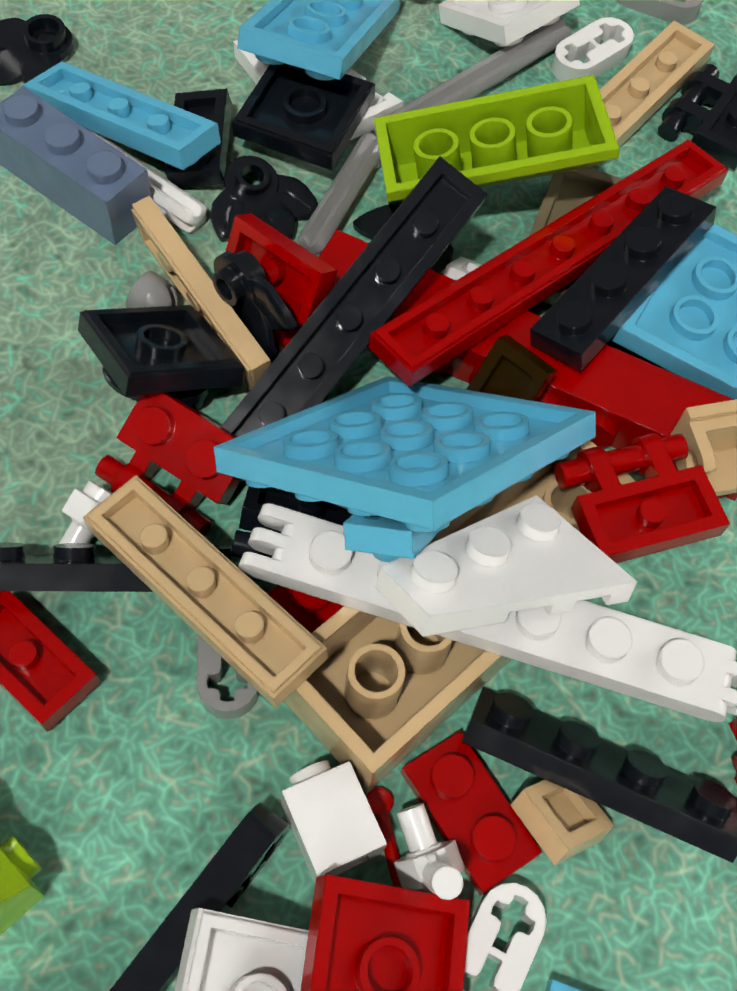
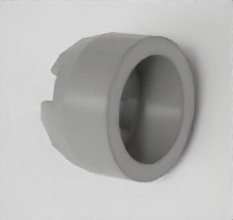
(151, 291)

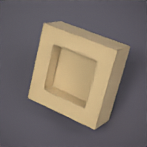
(561, 820)

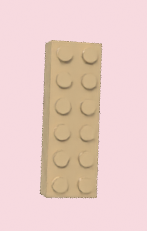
(389, 683)

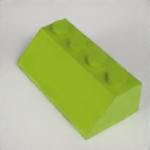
(499, 136)

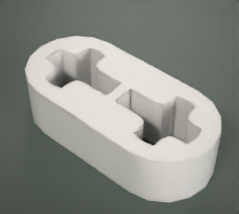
(586, 44)
(520, 948)

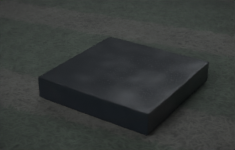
(303, 114)
(159, 349)

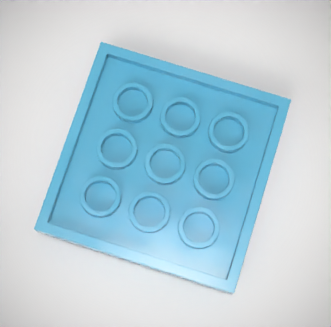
(407, 450)

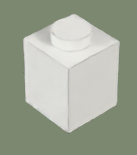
(331, 819)

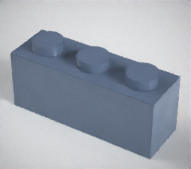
(70, 165)

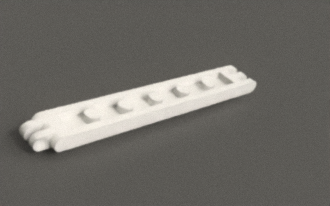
(583, 644)

